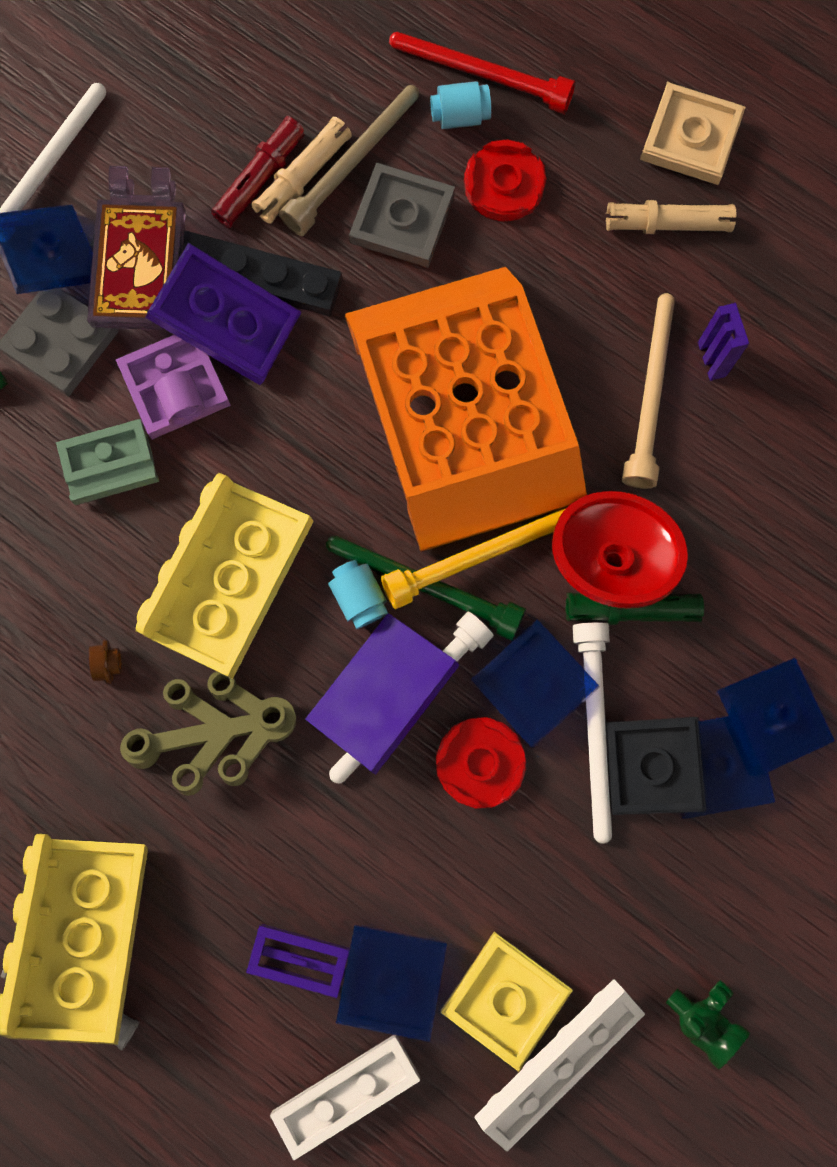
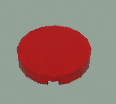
(504, 180)
(481, 762)

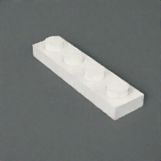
(559, 1066)

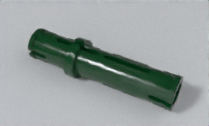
(671, 608)

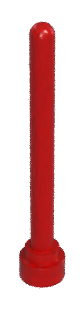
(555, 92)

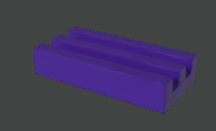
(718, 335)
(337, 970)

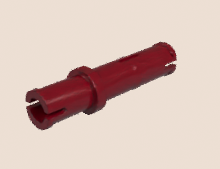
(269, 158)

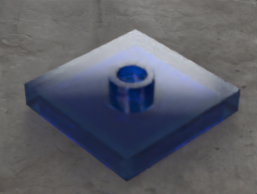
(44, 249)
(535, 683)
(775, 716)
(728, 773)
(392, 982)

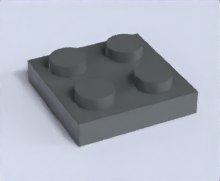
(402, 215)
(56, 340)

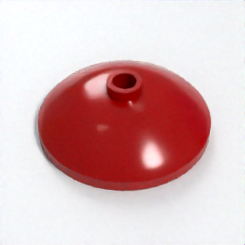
(622, 532)

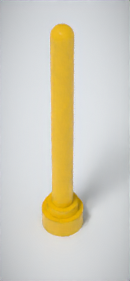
(403, 586)

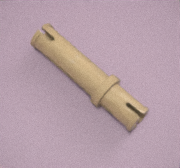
(290, 181)
(670, 217)

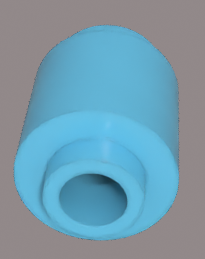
(461, 105)
(358, 594)

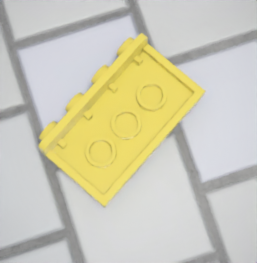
(223, 575)
(72, 941)

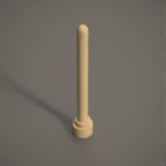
(641, 468)

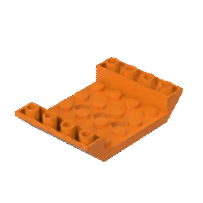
(479, 459)

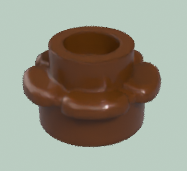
(104, 662)

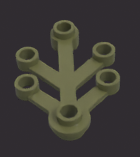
(214, 733)

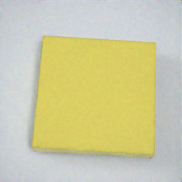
(506, 1001)

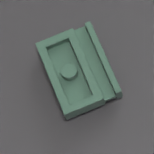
(107, 462)

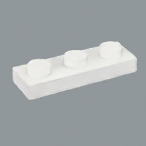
(344, 1096)

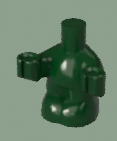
(707, 1026)

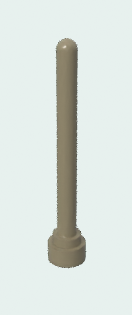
(300, 212)

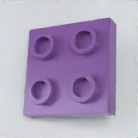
(172, 385)

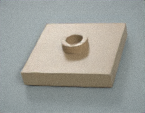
(693, 133)

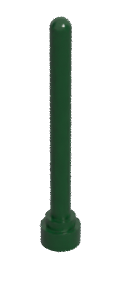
(501, 617)

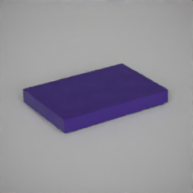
(223, 314)
(382, 693)

